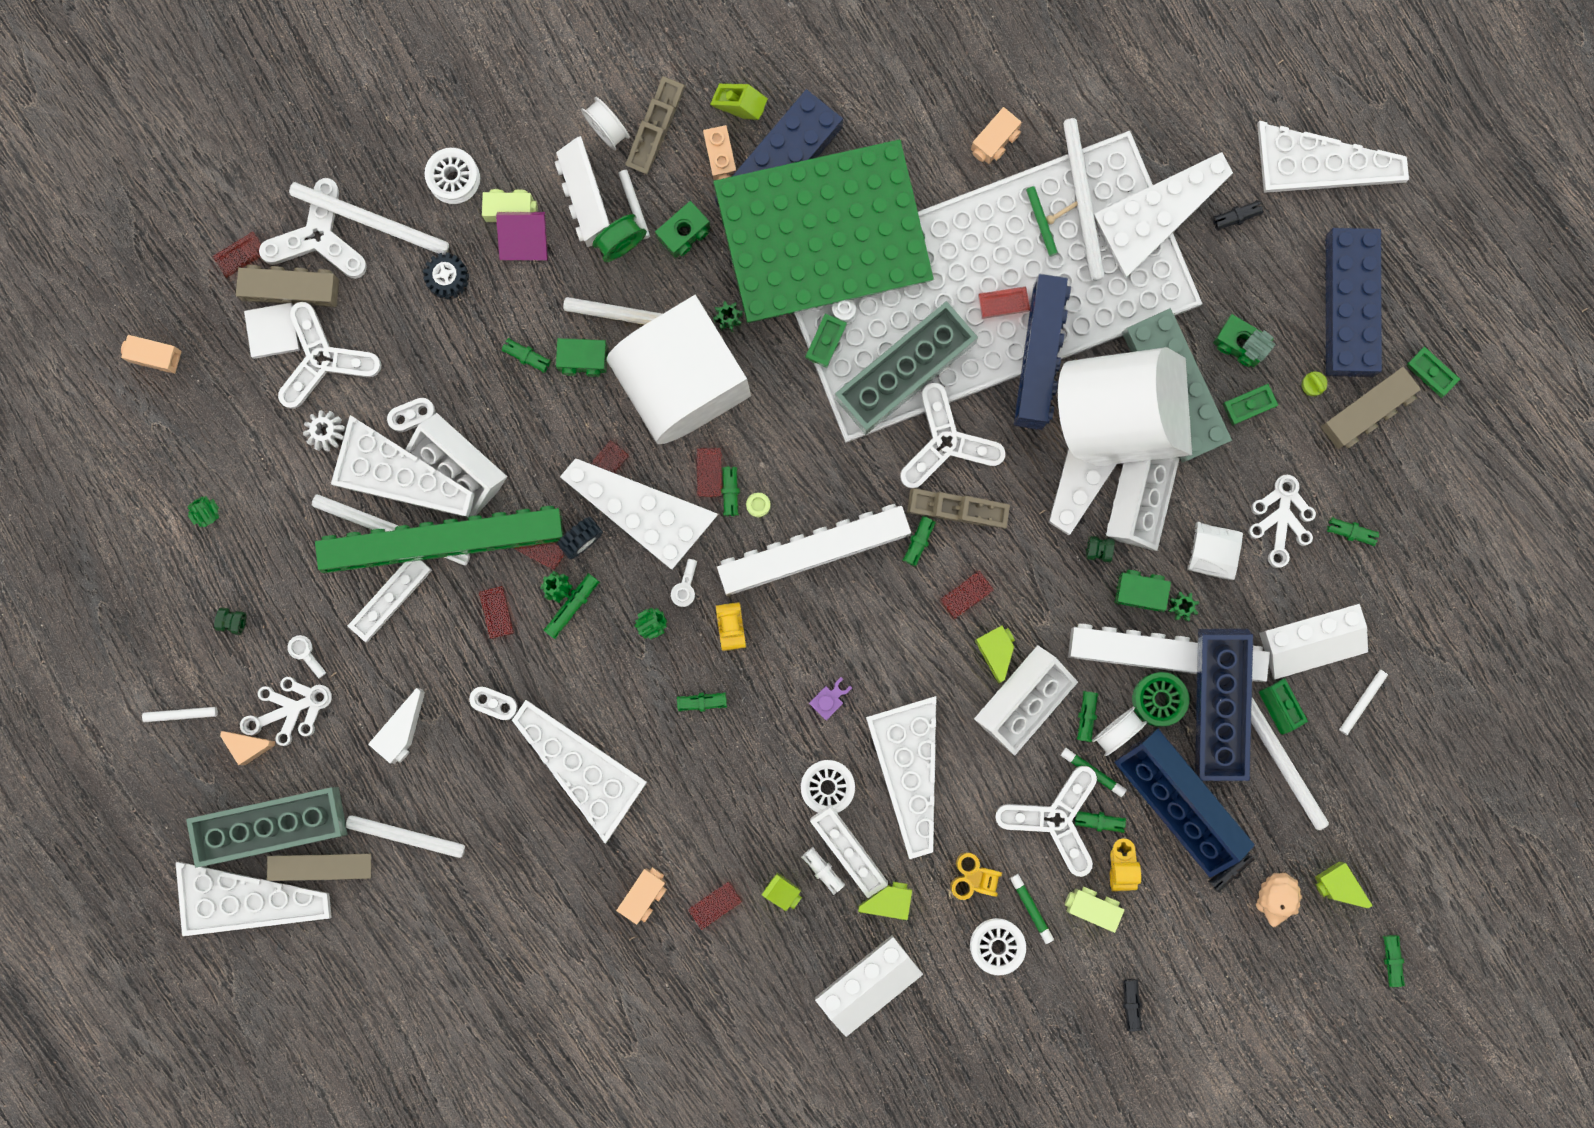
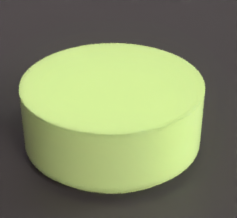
(758, 505)

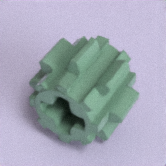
(1259, 345)

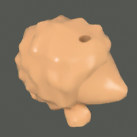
(1279, 898)

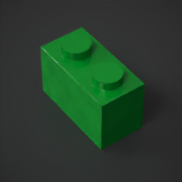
(581, 356)
(1142, 591)

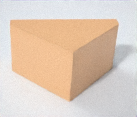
(245, 747)

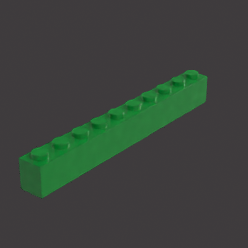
(439, 540)

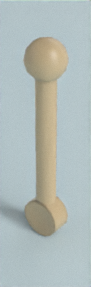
(1051, 219)

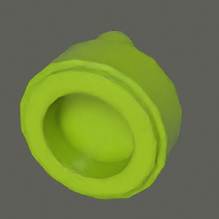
(1314, 383)

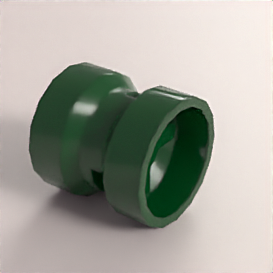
(1100, 549)
(230, 621)

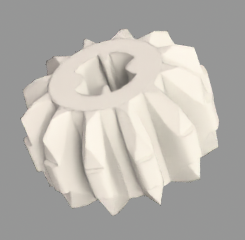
(332, 427)

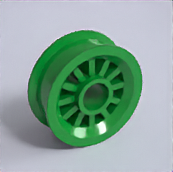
(619, 238)
(1140, 707)

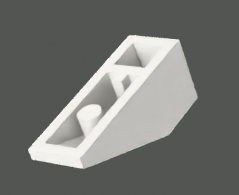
(398, 732)

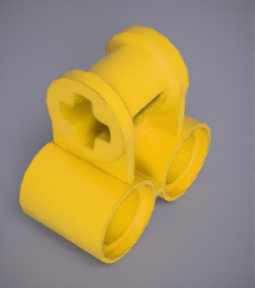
(730, 626)
(1125, 869)
(976, 878)

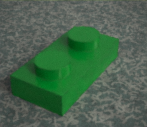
(826, 340)
(1432, 372)
(1250, 404)

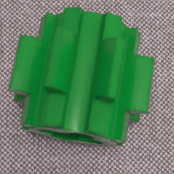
(726, 309)
(203, 511)
(553, 581)
(1185, 600)
(651, 623)

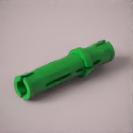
(571, 606)

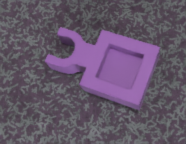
(828, 701)

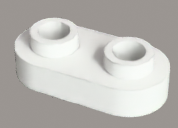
(412, 415)
(494, 703)

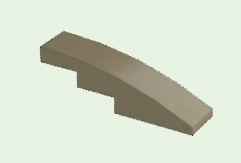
(655, 125)
(958, 508)
(318, 867)

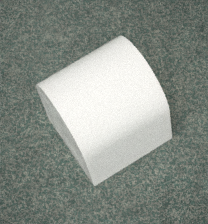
(678, 372)
(1125, 407)

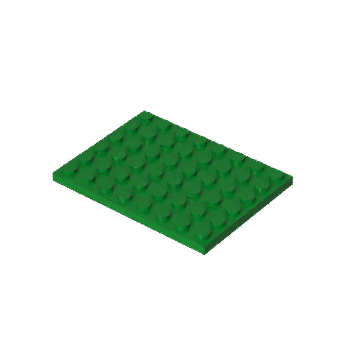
(823, 231)

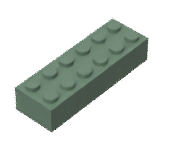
(906, 367)
(1205, 420)
(266, 827)

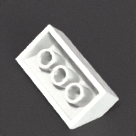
(583, 190)
(456, 458)
(1142, 502)
(1316, 641)
(1026, 700)
(868, 986)

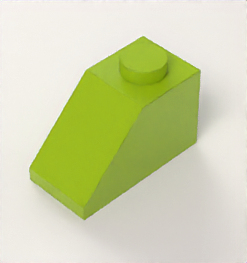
(739, 100)
(997, 651)
(1341, 885)
(782, 892)
(889, 902)

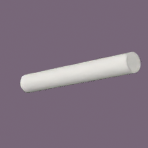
(633, 201)
(1363, 702)
(180, 714)

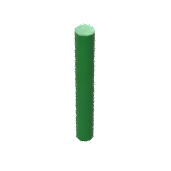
(1042, 221)

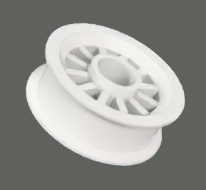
(605, 123)
(431, 176)
(1119, 731)
(837, 767)
(1017, 957)

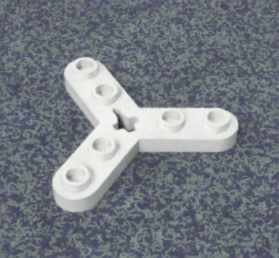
(330, 247)
(309, 371)
(942, 424)
(1065, 835)

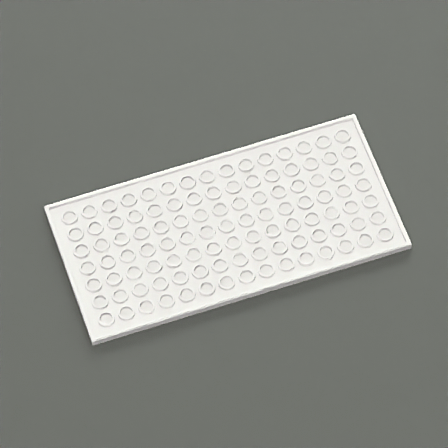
(995, 244)

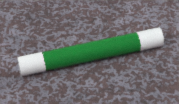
(1101, 777)
(1031, 908)

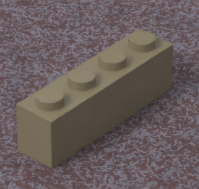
(284, 286)
(1370, 408)

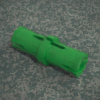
(526, 355)
(730, 491)
(1353, 531)
(919, 541)
(701, 702)
(1087, 716)
(1100, 821)
(1394, 960)

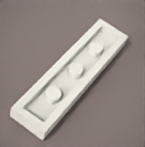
(389, 599)
(849, 851)

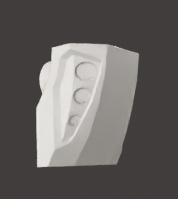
(1215, 551)

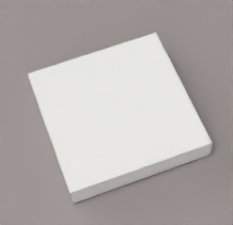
(271, 331)

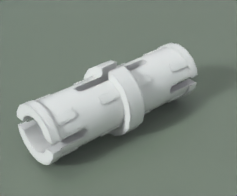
(823, 870)

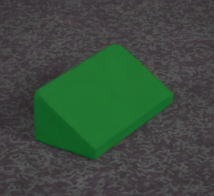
(1283, 706)

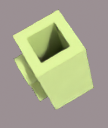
(498, 201)
(1097, 911)

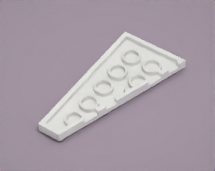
(1317, 162)
(1149, 217)
(386, 470)
(1076, 491)
(651, 517)
(907, 759)
(588, 775)
(230, 901)

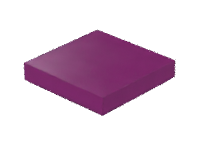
(522, 235)

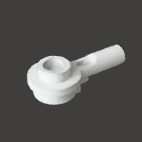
(844, 310)
(683, 593)
(301, 648)

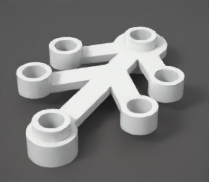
(1283, 517)
(291, 709)

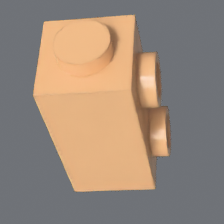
(995, 136)
(719, 152)
(150, 354)
(642, 894)

